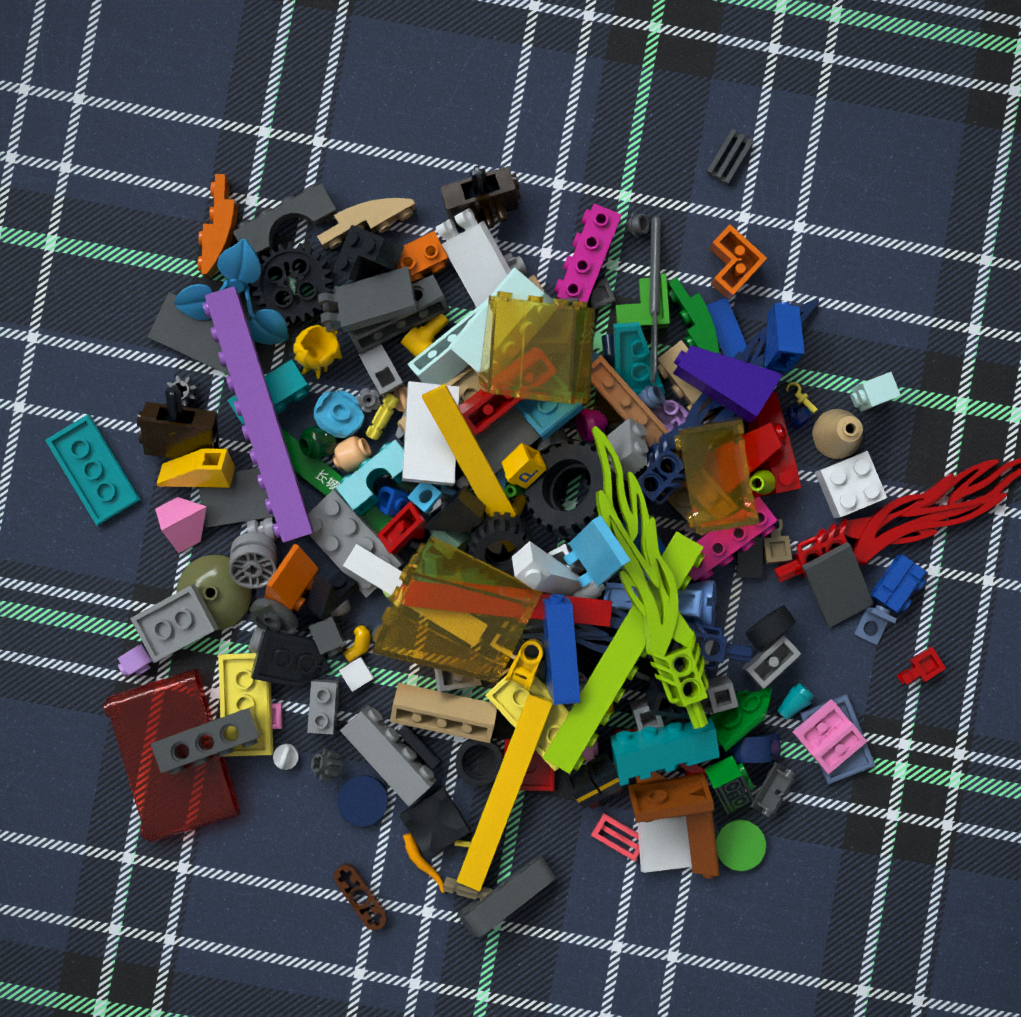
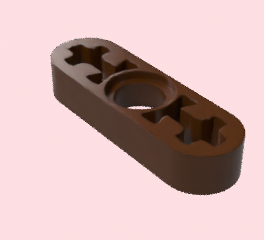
(364, 916)

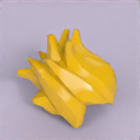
(316, 349)

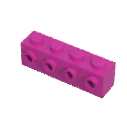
(589, 253)
(723, 543)

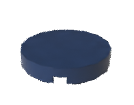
(362, 800)

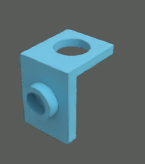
(425, 496)

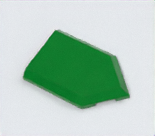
(739, 721)

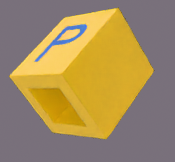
(523, 466)

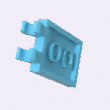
(597, 552)

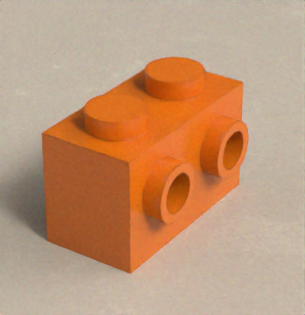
(423, 256)

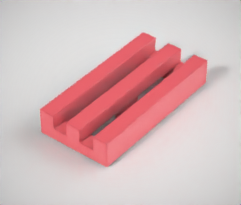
(600, 825)

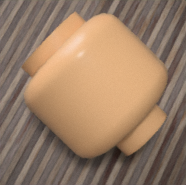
(351, 453)

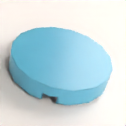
(338, 414)

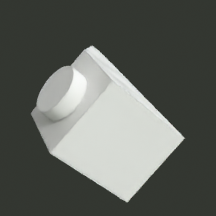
(543, 571)

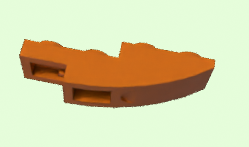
(219, 235)

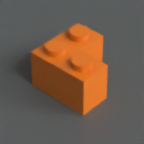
(740, 258)

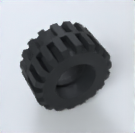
(499, 528)

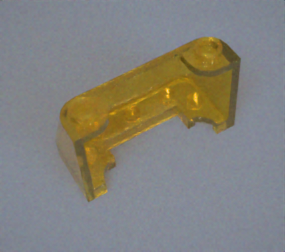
(717, 476)

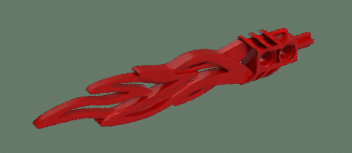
(866, 528)

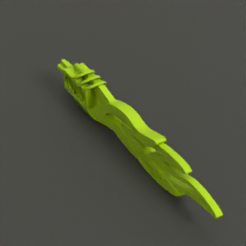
(633, 575)

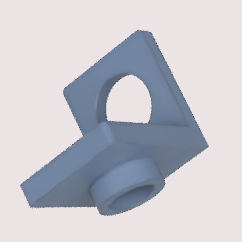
(880, 617)

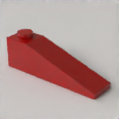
(782, 463)

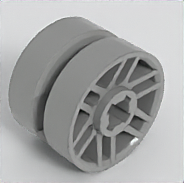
(252, 560)

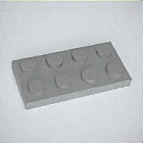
(340, 529)

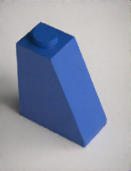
(783, 337)

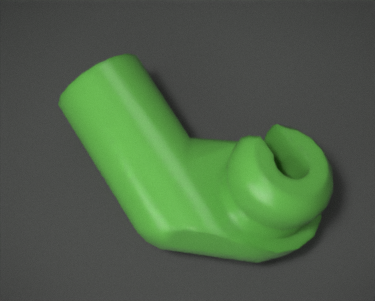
(513, 490)

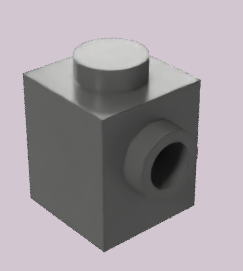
(328, 636)

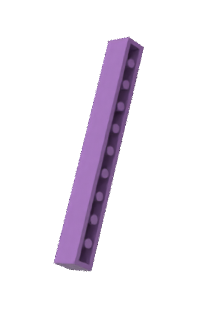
(259, 414)

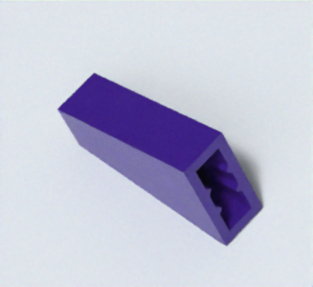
(726, 380)

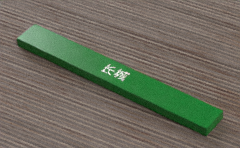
(327, 479)

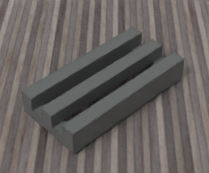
(740, 139)

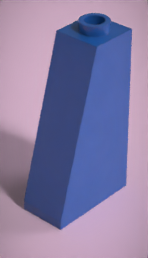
(560, 650)

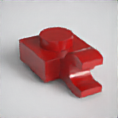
(925, 666)

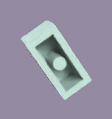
(875, 392)

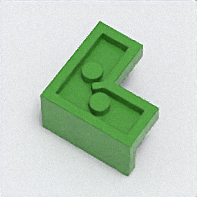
(641, 312)

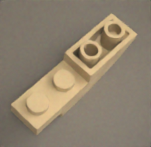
(375, 214)

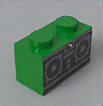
(731, 784)

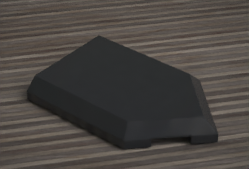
(287, 659)

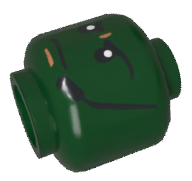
(317, 442)

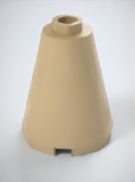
(837, 434)

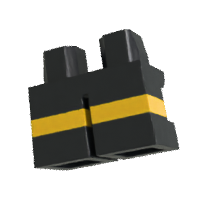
(590, 790)

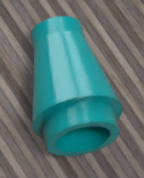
(795, 701)

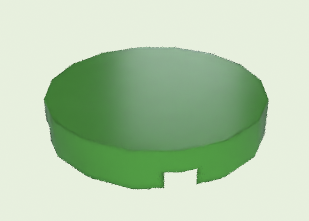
(740, 844)

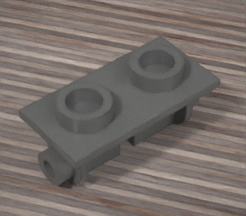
(777, 779)

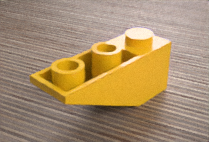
(198, 469)

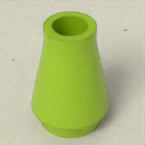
(767, 480)

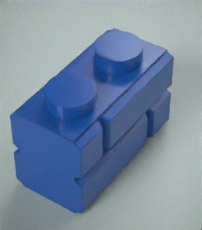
(898, 584)

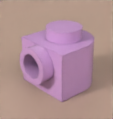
(134, 661)

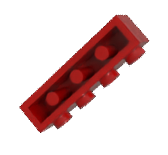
(485, 408)

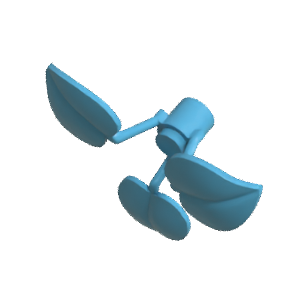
(241, 267)

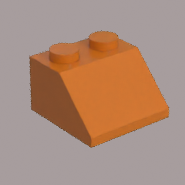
(292, 579)

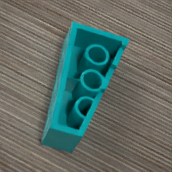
(662, 749)

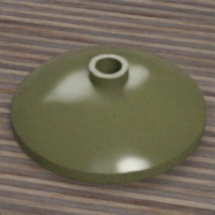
(230, 599)

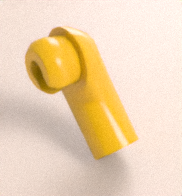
(361, 643)

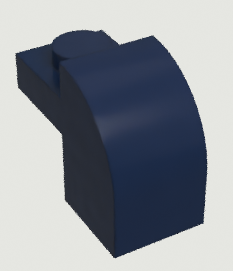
(755, 748)

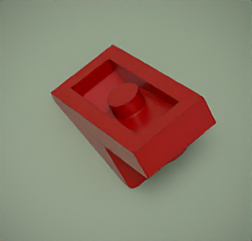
(403, 527)

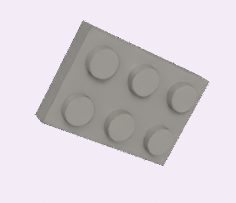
(174, 623)

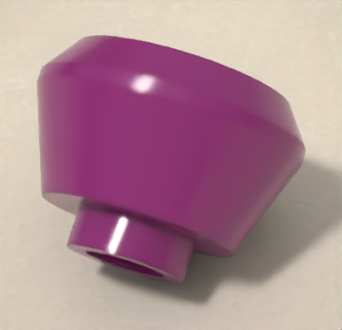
(587, 420)

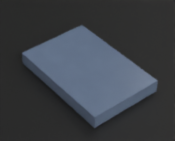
(858, 761)

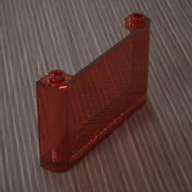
(179, 800)

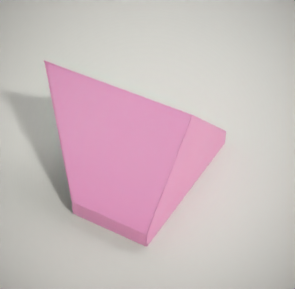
(182, 522)

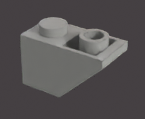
(381, 370)

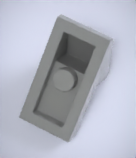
(451, 681)

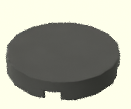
(273, 616)

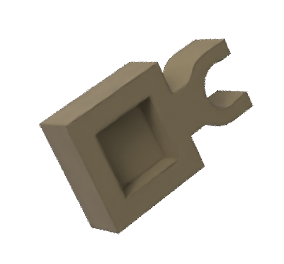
(777, 547)

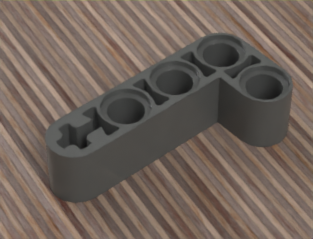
(485, 914)

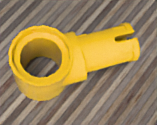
(421, 338)

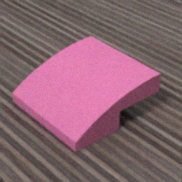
(829, 736)

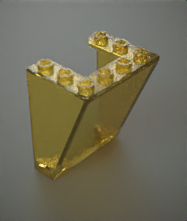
(455, 614)

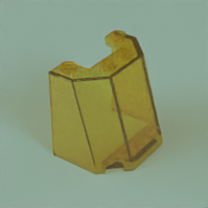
(538, 349)

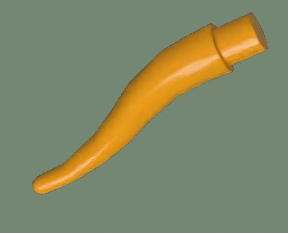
(416, 857)

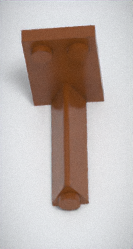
(681, 797)

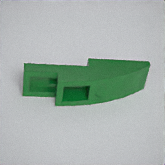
(694, 312)

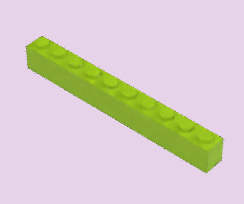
(616, 666)

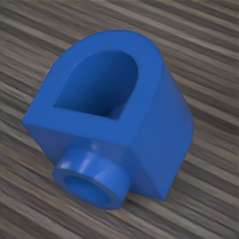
(392, 500)

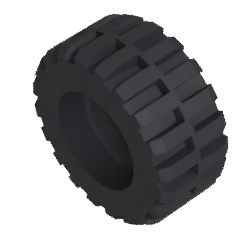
(547, 490)

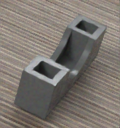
(312, 206)

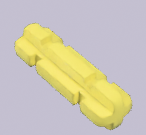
(382, 416)

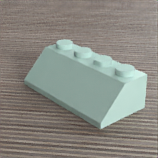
(470, 340)

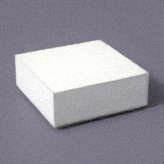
(356, 674)

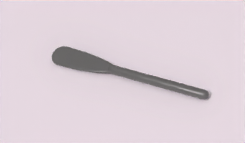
(654, 291)

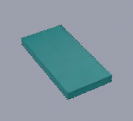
(93, 470)

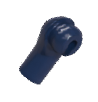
(608, 348)

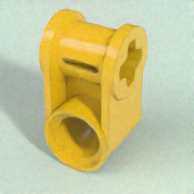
(525, 668)

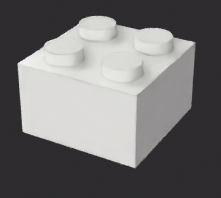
(851, 484)

